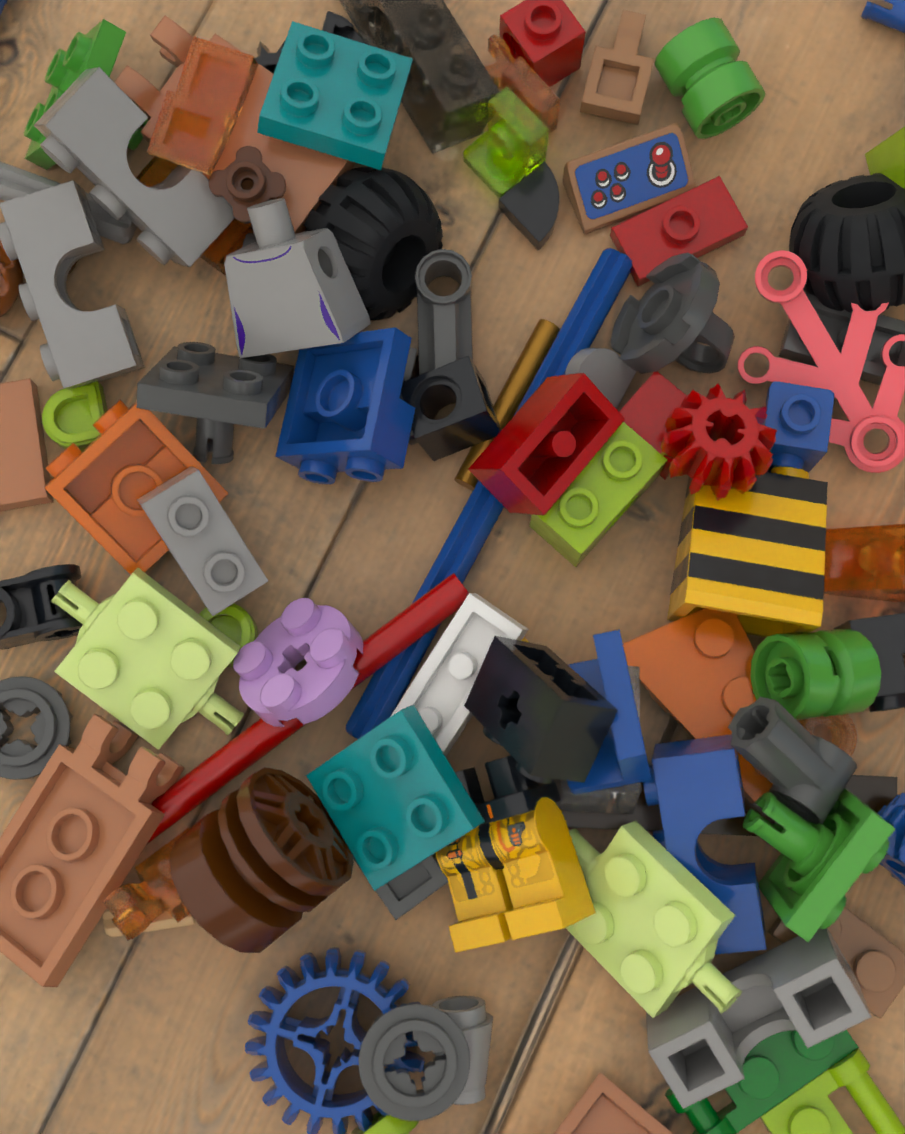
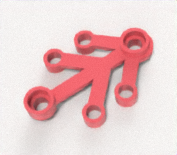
(834, 369)

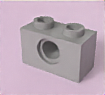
(202, 540)

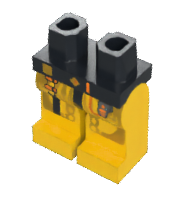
(517, 867)

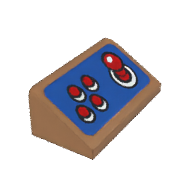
(628, 177)

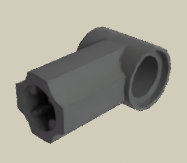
(443, 320)
(803, 768)

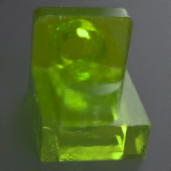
(510, 146)

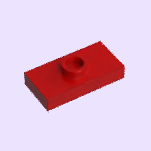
(685, 224)

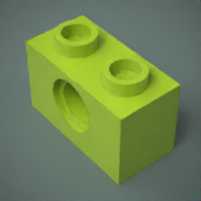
(600, 495)

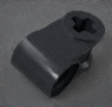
(29, 607)

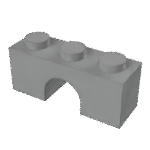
(91, 132)
(48, 236)
(784, 989)

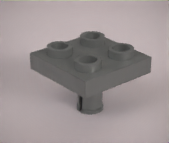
(217, 392)

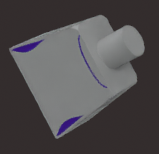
(290, 287)

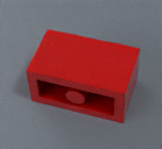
(547, 444)

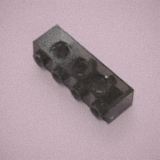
(446, 80)

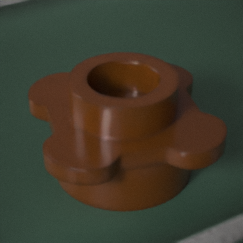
(247, 166)

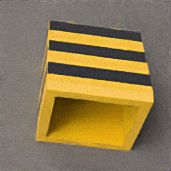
(755, 554)

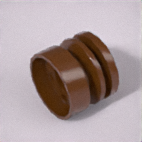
(259, 861)

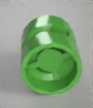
(706, 73)
(817, 672)

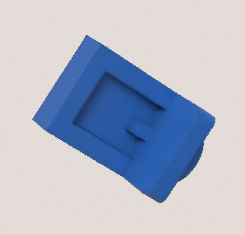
(802, 424)

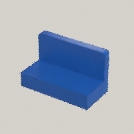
(623, 754)

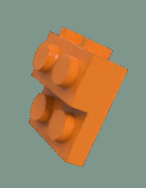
(115, 470)

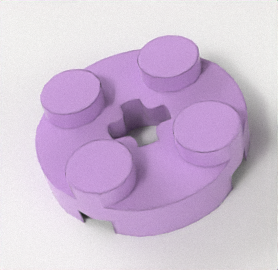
(268, 664)

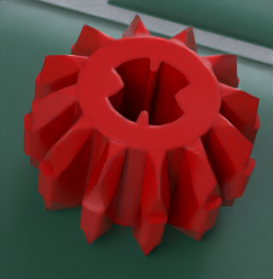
(718, 442)

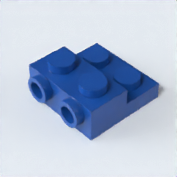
(348, 409)

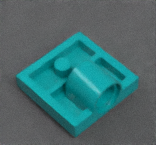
(335, 95)
(394, 797)

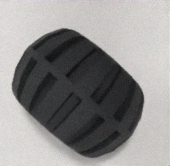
(383, 233)
(853, 243)

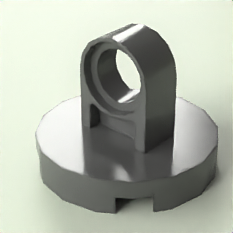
(673, 319)

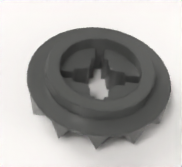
(51, 728)
(443, 1077)

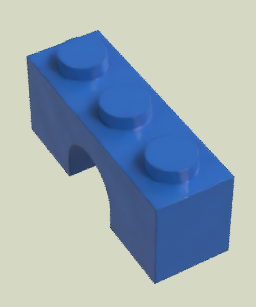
(694, 787)

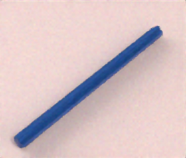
(482, 507)

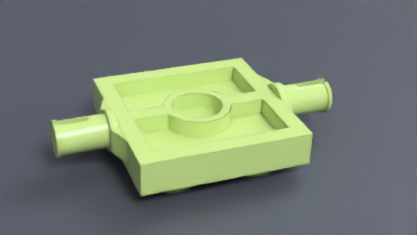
(147, 658)
(651, 921)

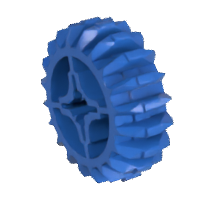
(305, 1035)

